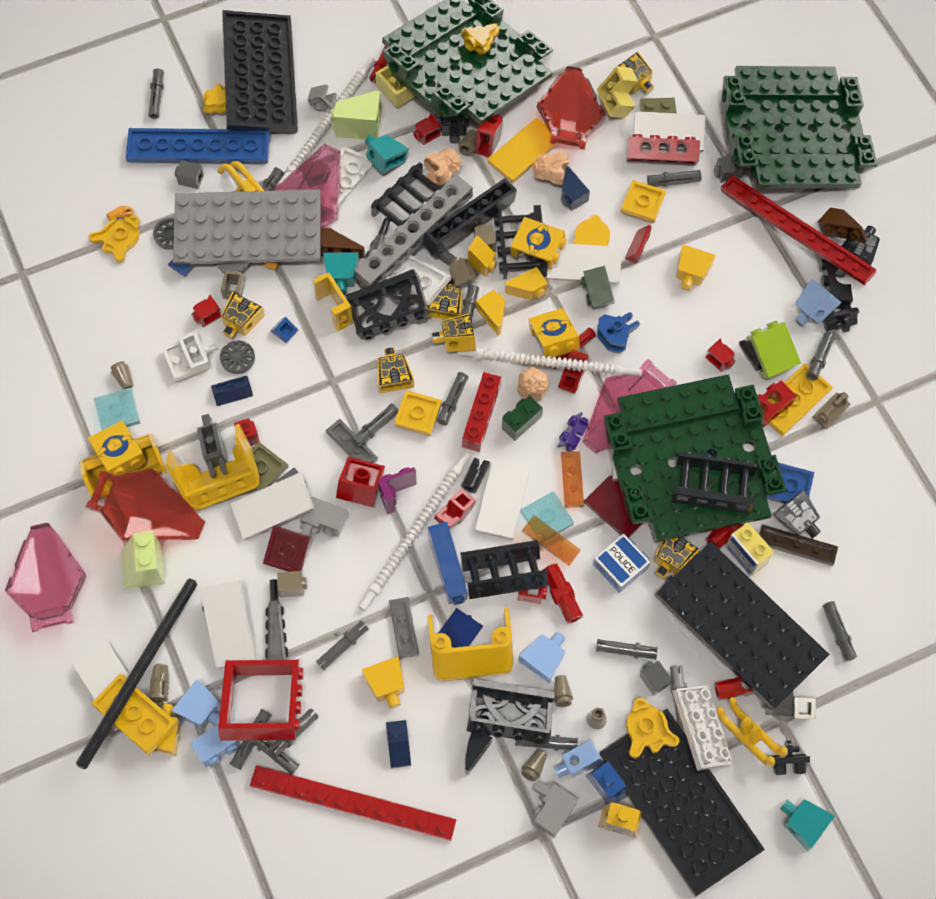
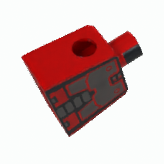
(490, 128)

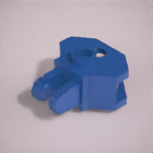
(615, 331)

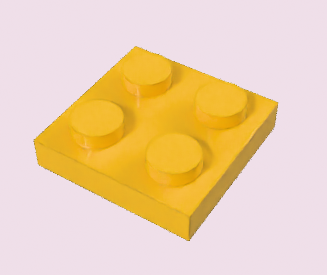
(643, 201)
(418, 413)

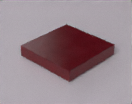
(286, 549)

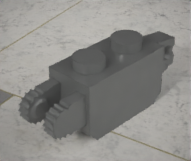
(212, 445)

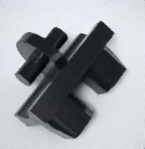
(842, 319)
(799, 760)

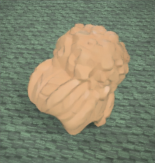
(442, 165)
(551, 167)
(533, 383)

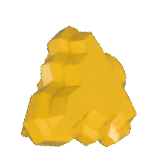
(480, 37)
(214, 100)

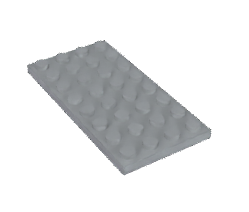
(247, 227)

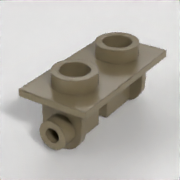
(832, 409)

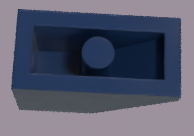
(573, 190)
(398, 744)

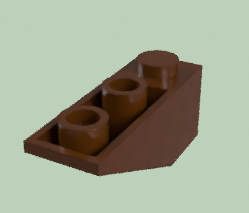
(840, 224)
(337, 243)

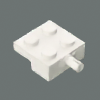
(187, 356)

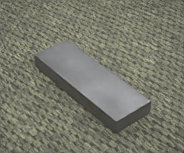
(342, 435)
(403, 628)

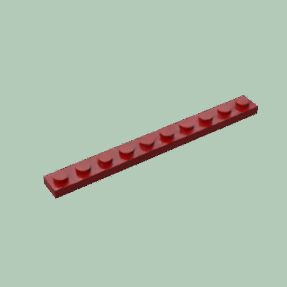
(799, 230)
(353, 803)

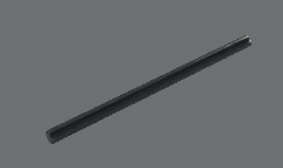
(135, 675)

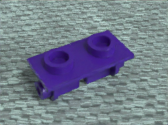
(575, 425)

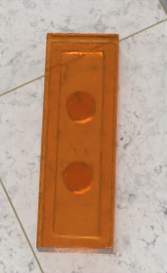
(572, 479)
(551, 540)

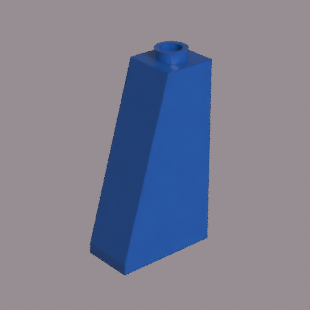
(447, 563)

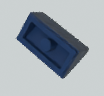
(232, 390)

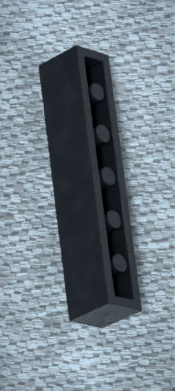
(469, 216)

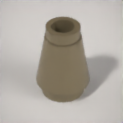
(468, 143)
(121, 373)
(563, 695)
(595, 722)
(533, 767)

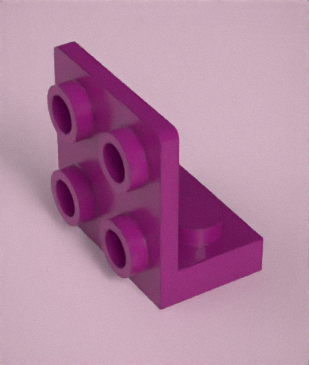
(393, 483)

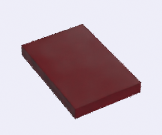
(609, 506)

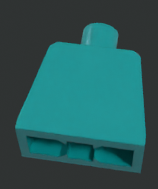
(385, 152)
(342, 268)
(806, 822)

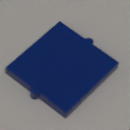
(461, 629)

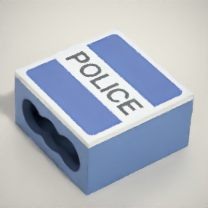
(621, 563)

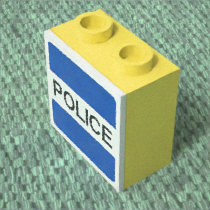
(749, 549)

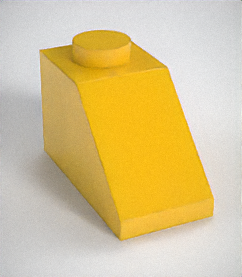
(481, 257)
(527, 285)
(491, 309)

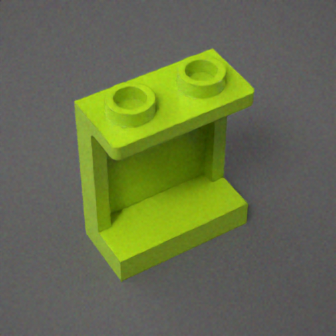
(774, 349)

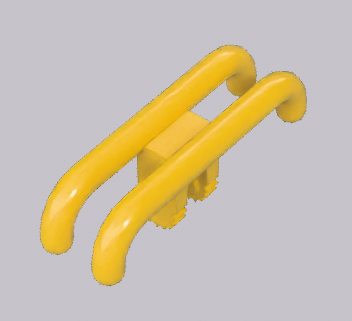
(249, 184)
(750, 734)

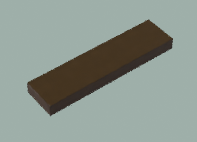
(799, 545)

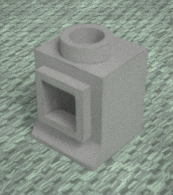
(318, 98)

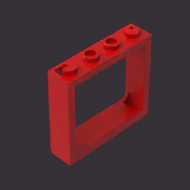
(260, 731)

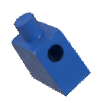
(607, 783)

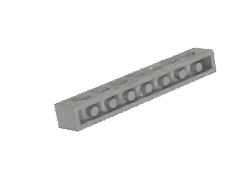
(412, 241)

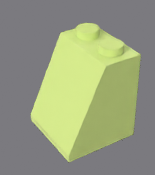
(358, 116)
(142, 561)

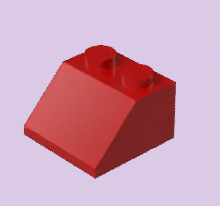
(359, 481)

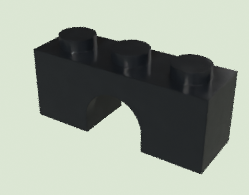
(841, 291)

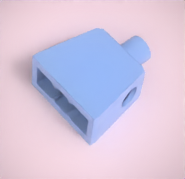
(815, 303)
(544, 656)
(198, 706)
(587, 757)

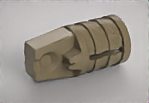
(159, 683)

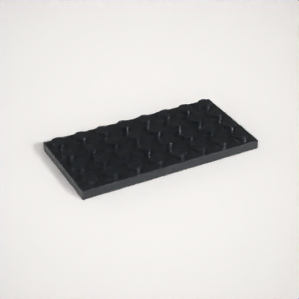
(259, 72)
(742, 625)
(685, 810)

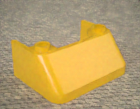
(92, 465)
(203, 491)
(472, 661)

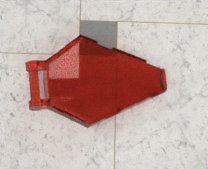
(571, 108)
(144, 504)

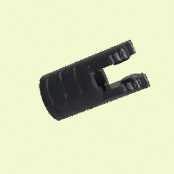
(750, 353)
(474, 475)

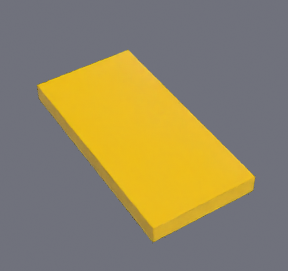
(522, 150)
(808, 394)
(139, 719)

